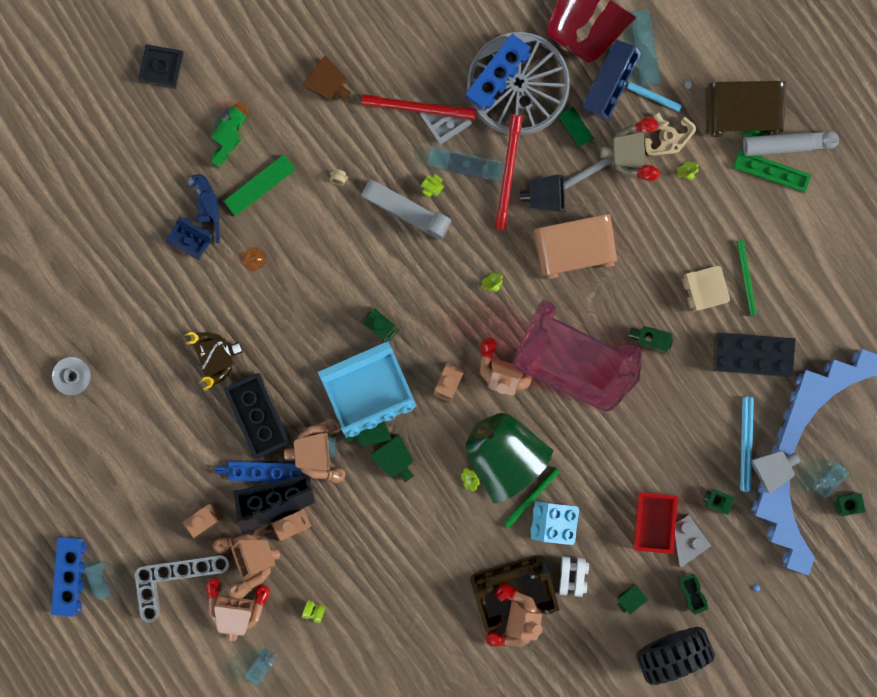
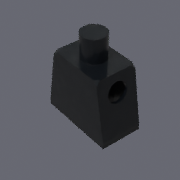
(546, 193)

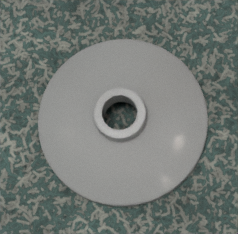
(62, 372)

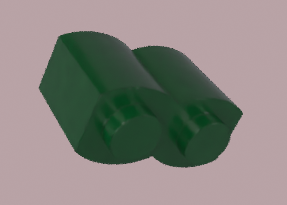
(693, 597)

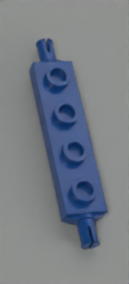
(259, 471)

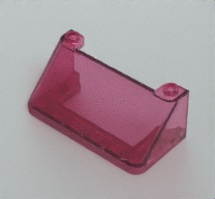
(577, 361)

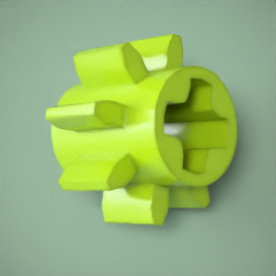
(432, 186)

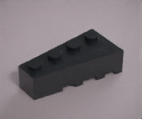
(272, 501)

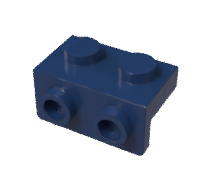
(189, 238)

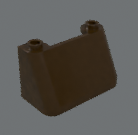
(745, 107)
(526, 575)

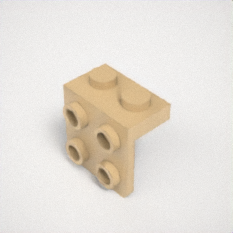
(706, 288)

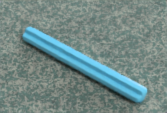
(746, 444)

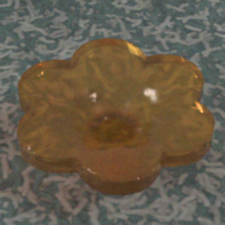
(259, 261)

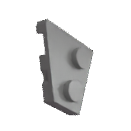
(444, 126)

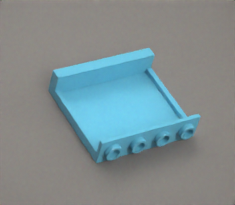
(367, 389)

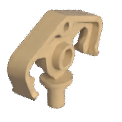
(670, 139)

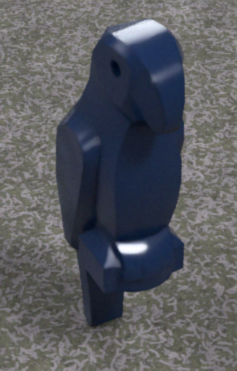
(206, 202)

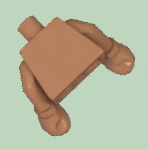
(312, 452)
(252, 558)

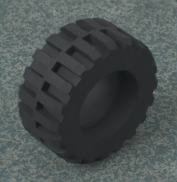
(675, 655)

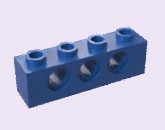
(511, 46)
(60, 605)

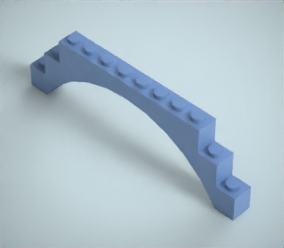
(810, 395)

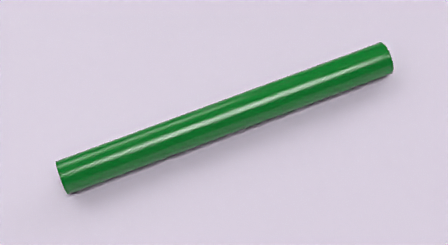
(746, 278)
(532, 496)

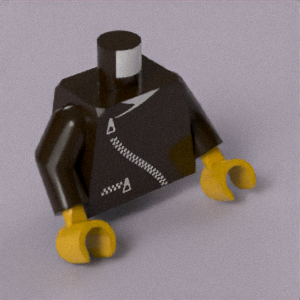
(214, 356)

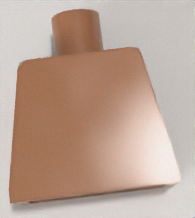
(448, 382)
(202, 520)
(291, 525)

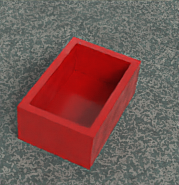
(655, 522)

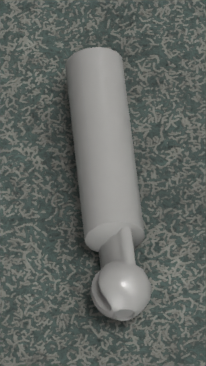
(789, 143)

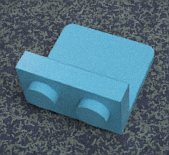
(554, 523)

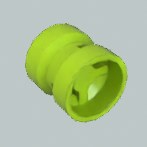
(318, 612)

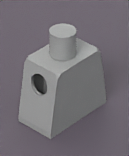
(774, 469)

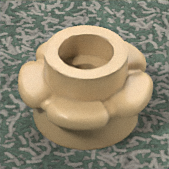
(338, 177)

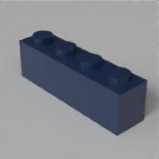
(611, 80)

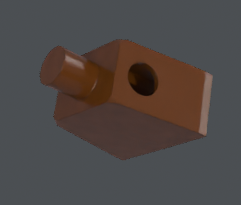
(327, 81)

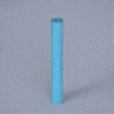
(653, 96)

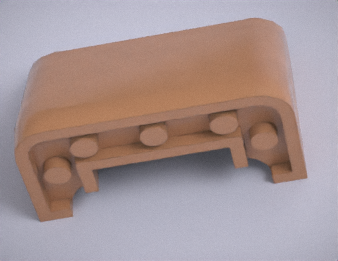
(575, 245)

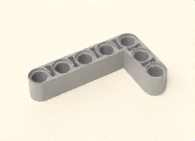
(430, 223)
(173, 568)

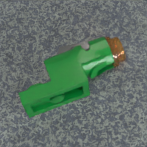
(225, 131)

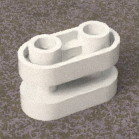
(581, 568)

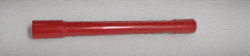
(459, 112)
(502, 213)

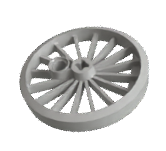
(493, 47)

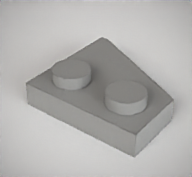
(689, 540)

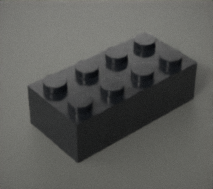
(754, 354)
(257, 415)

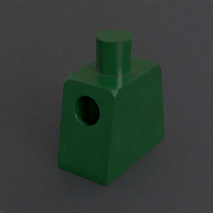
(380, 325)
(661, 339)
(372, 436)
(394, 459)

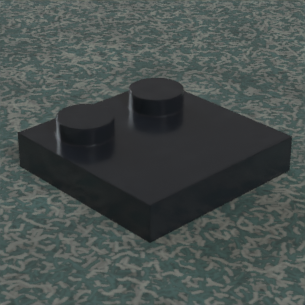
(160, 66)

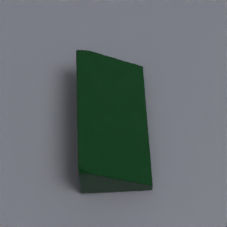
(575, 127)

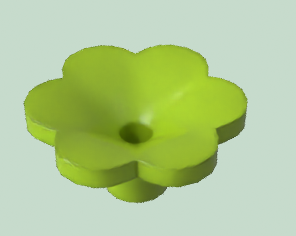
(687, 170)
(492, 282)
(470, 479)

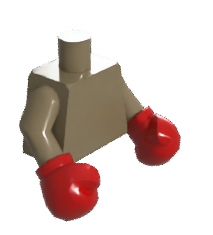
(628, 151)

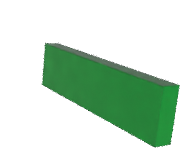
(772, 171)
(259, 185)

